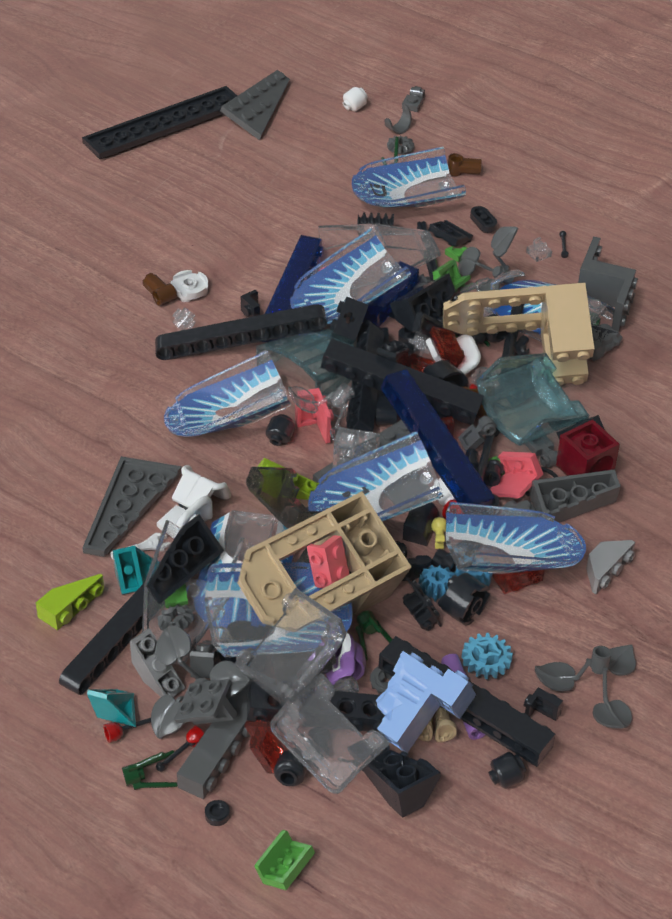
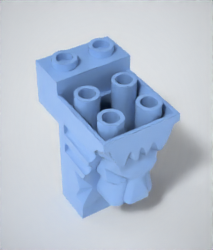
(415, 697)

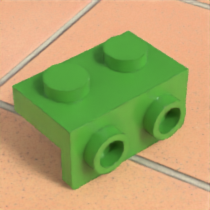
(451, 268)
(283, 861)

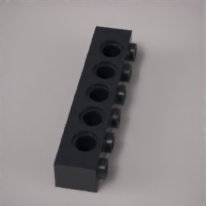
(354, 704)

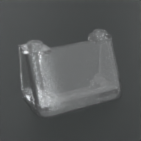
(294, 647)
(325, 737)

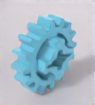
(487, 656)

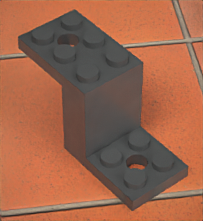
(608, 283)

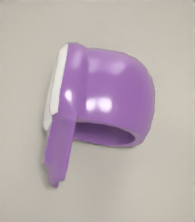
(349, 661)

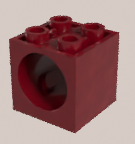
(587, 450)

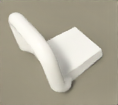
(470, 349)
(194, 486)
(180, 516)

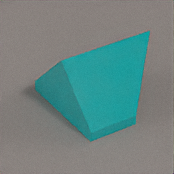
(131, 568)
(113, 705)

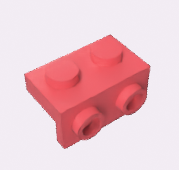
(328, 561)

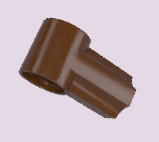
(459, 165)
(161, 292)

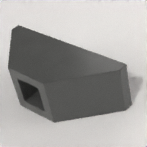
(204, 658)

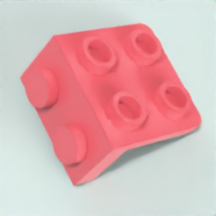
(322, 417)
(520, 471)

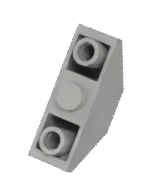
(608, 560)
(156, 675)

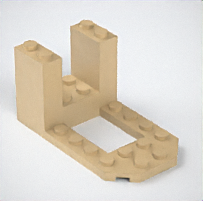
(562, 322)
(370, 553)

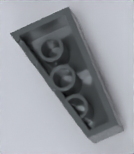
(574, 494)

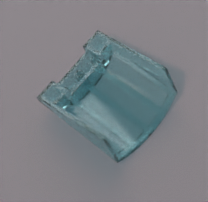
(307, 353)
(527, 398)

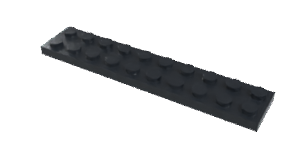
(158, 123)

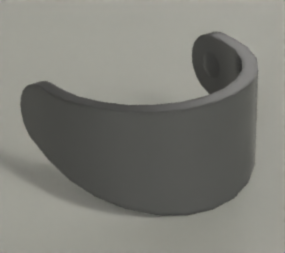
(403, 124)

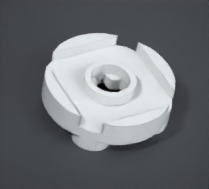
(197, 285)

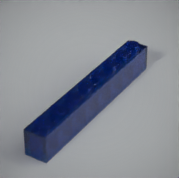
(304, 258)
(440, 445)

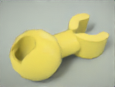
(439, 527)

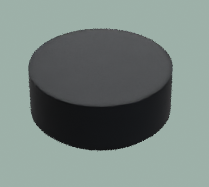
(217, 813)

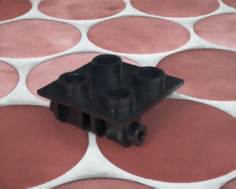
(421, 606)

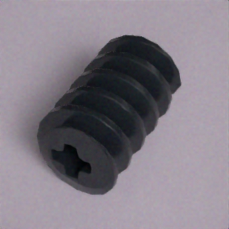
(377, 220)

